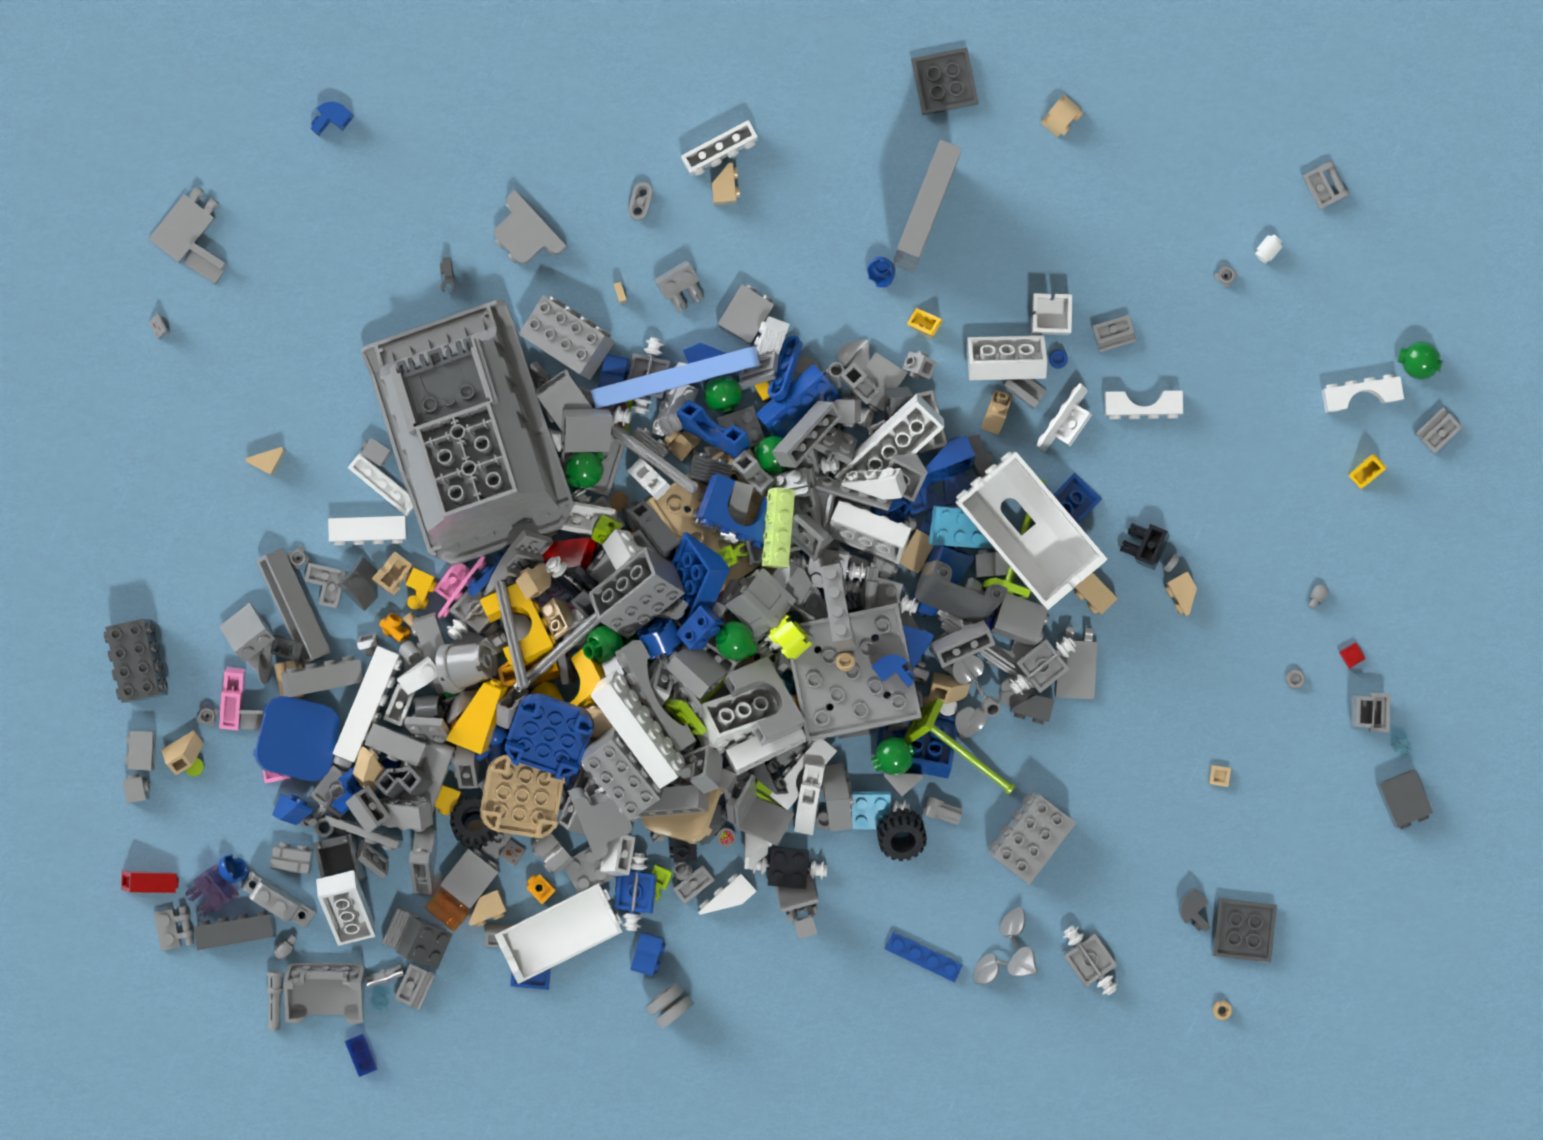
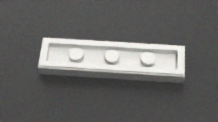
(381, 484)

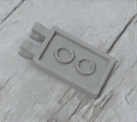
(184, 225)
(1081, 676)

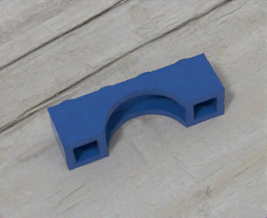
(697, 422)

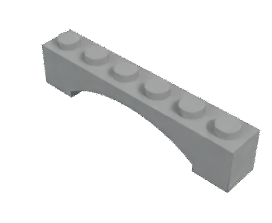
(634, 661)

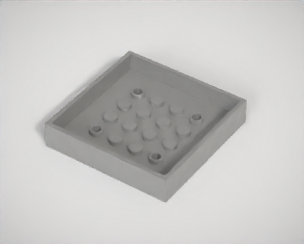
(926, 206)
(856, 692)

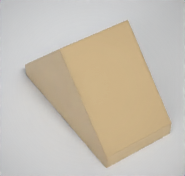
(268, 460)

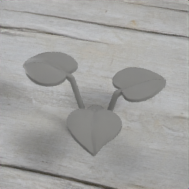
(851, 352)
(969, 720)
(1022, 961)

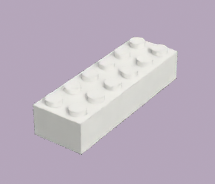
(900, 435)
(368, 702)
(638, 729)

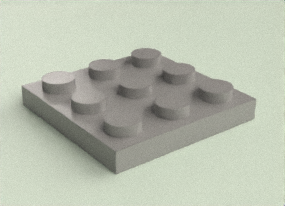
(610, 465)

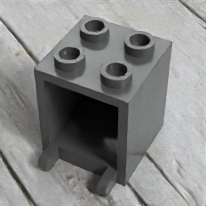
(339, 855)

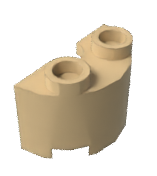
(1061, 116)
(393, 573)

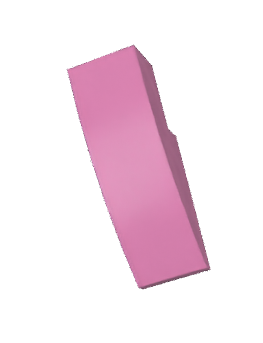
(232, 698)

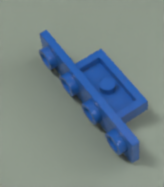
(351, 785)

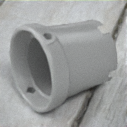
(464, 665)

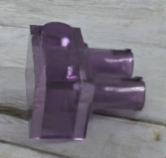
(214, 888)

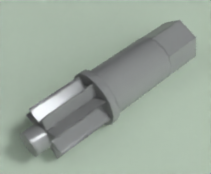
(871, 586)

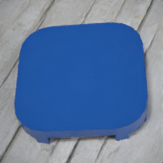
(549, 735)
(297, 738)

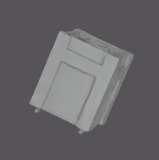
(760, 602)

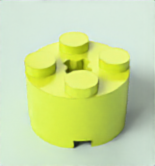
(790, 637)

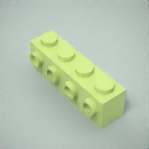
(778, 528)

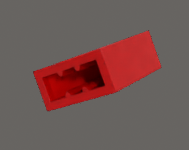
(573, 552)
(149, 882)

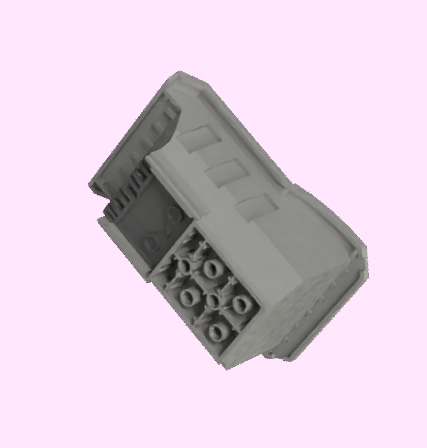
(469, 433)

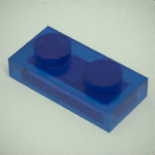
(361, 1055)

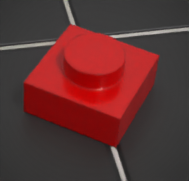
(1352, 655)

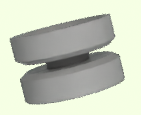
(668, 1003)

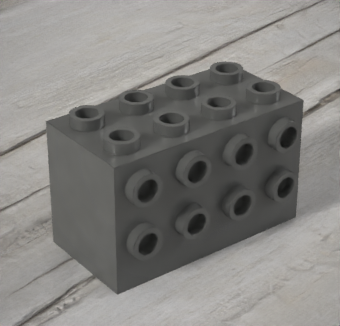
(136, 660)

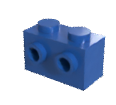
(700, 628)

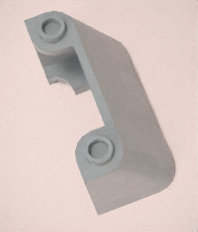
(436, 767)
(324, 991)

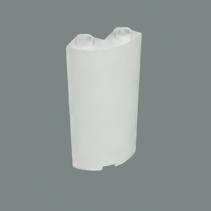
(559, 933)

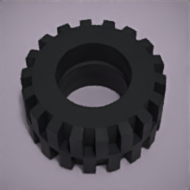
(897, 822)
(467, 836)

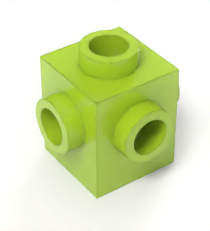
(604, 529)

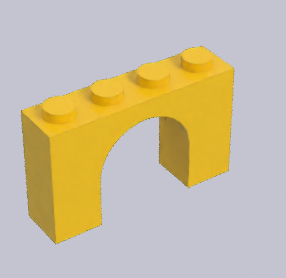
(537, 642)
(589, 673)

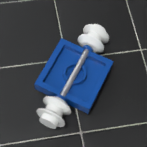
(636, 892)

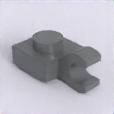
(447, 269)

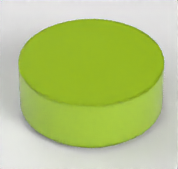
(197, 768)

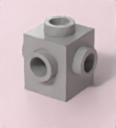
(919, 365)

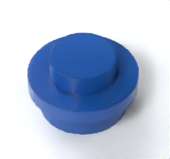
(1058, 359)

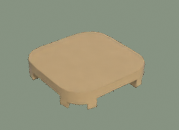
(520, 799)
(685, 827)

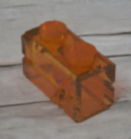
(447, 909)

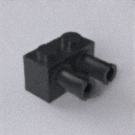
(1151, 548)
(683, 851)

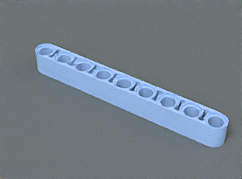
(675, 377)

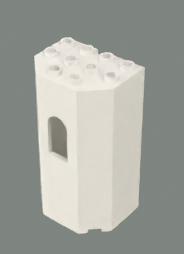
(1052, 552)

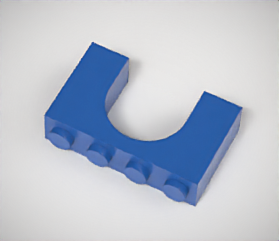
(715, 512)

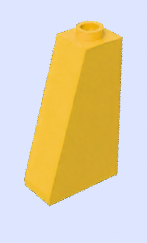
(478, 721)

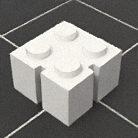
(1051, 316)

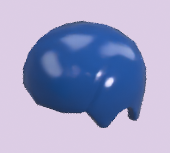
(881, 271)
(232, 869)

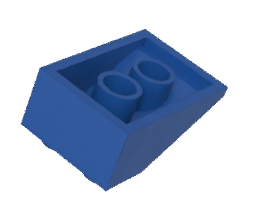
(953, 459)
(1077, 498)

